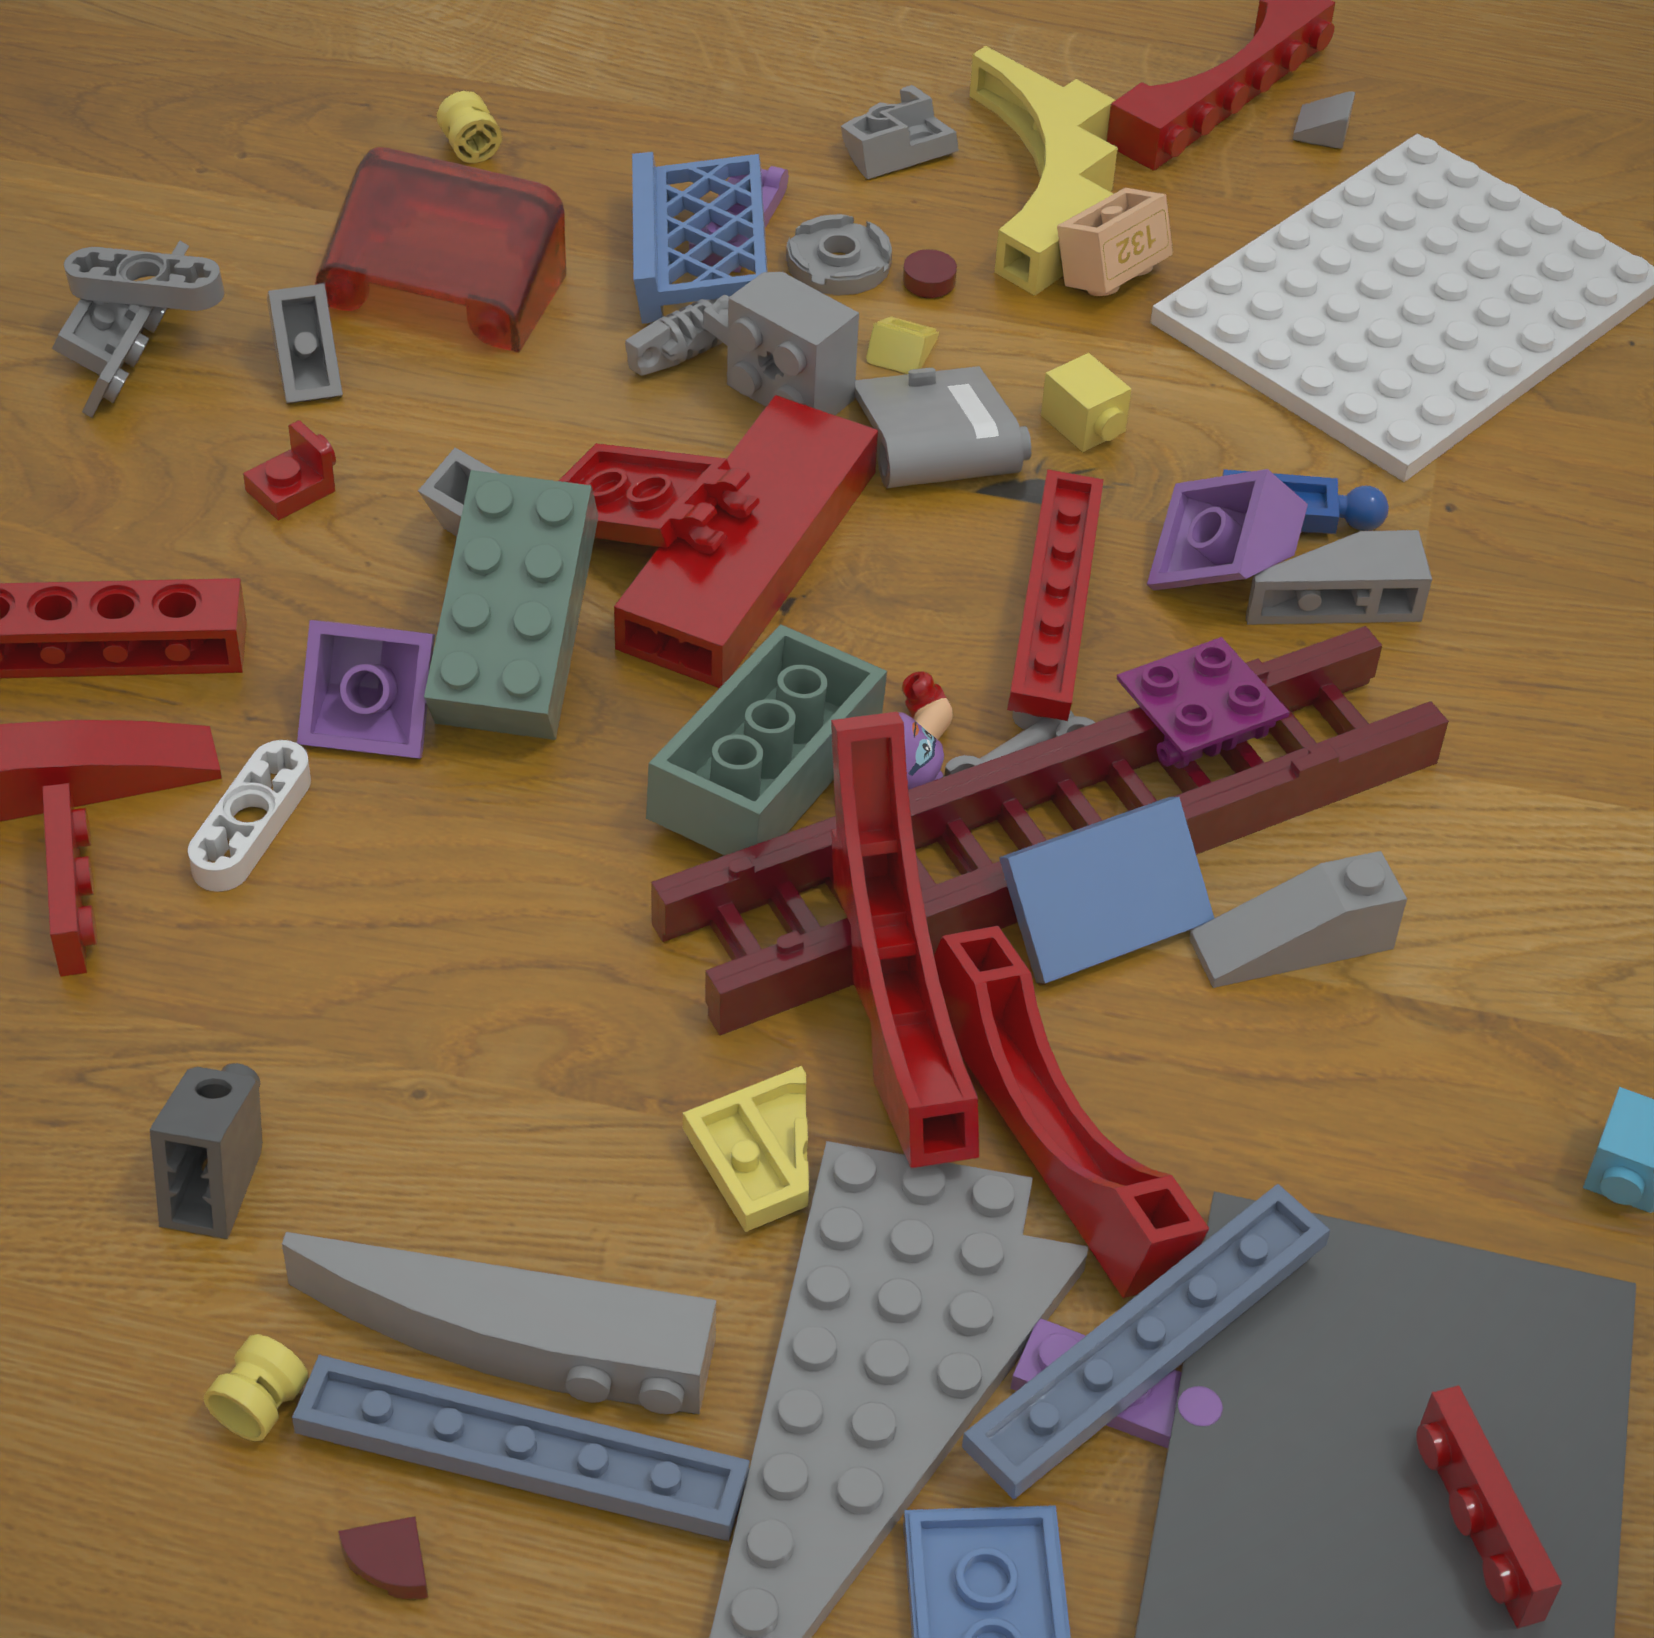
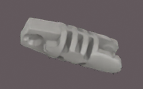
(670, 340)

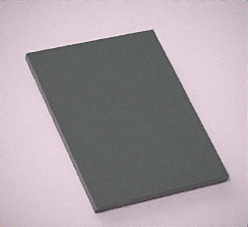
(1312, 1486)

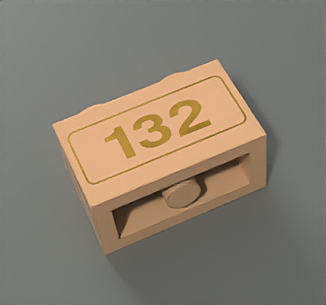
(1115, 241)

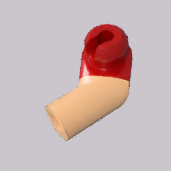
(927, 703)

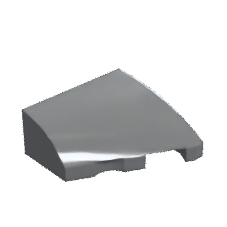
(897, 135)

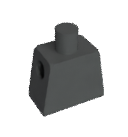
(211, 1118)

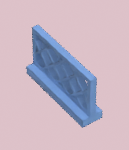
(659, 233)

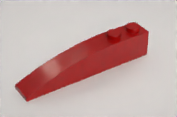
(99, 760)

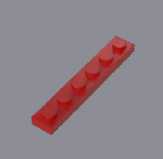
(1056, 596)

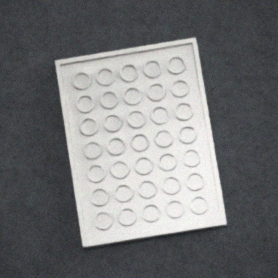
(1408, 304)

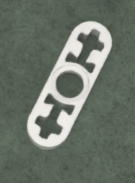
(249, 839)

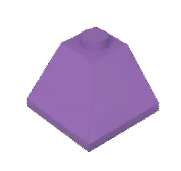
(1226, 529)
(365, 688)

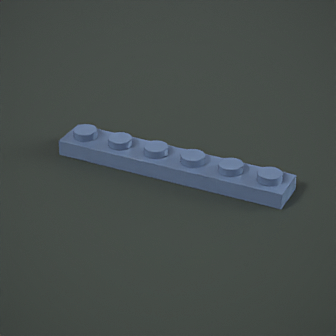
(1144, 1341)
(522, 1447)

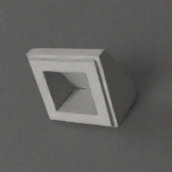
(1325, 121)

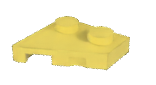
(756, 1147)

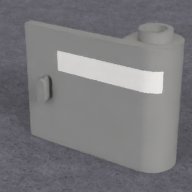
(941, 427)

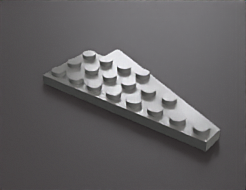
(889, 1348)

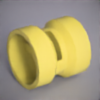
(469, 127)
(256, 1387)

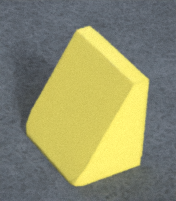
(900, 344)

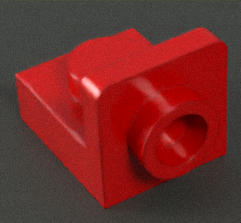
(294, 476)

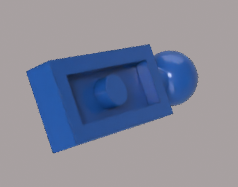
(1362, 507)

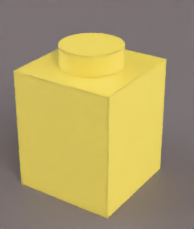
(1085, 402)

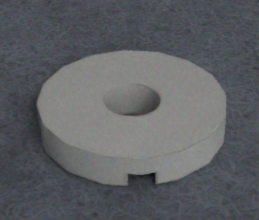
(861, 269)

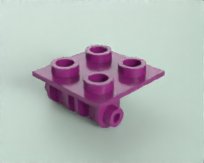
(1202, 701)

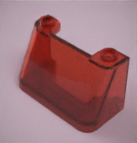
(449, 238)

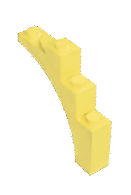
(1075, 164)

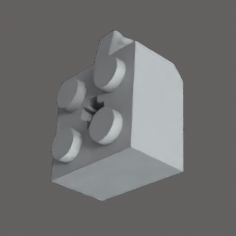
(787, 342)

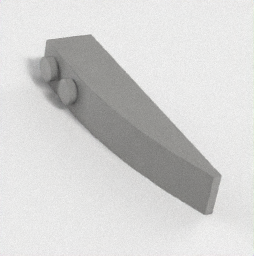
(518, 1322)

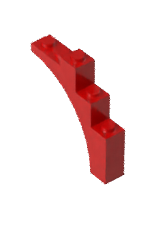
(892, 954)

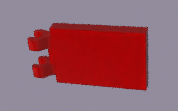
(660, 495)

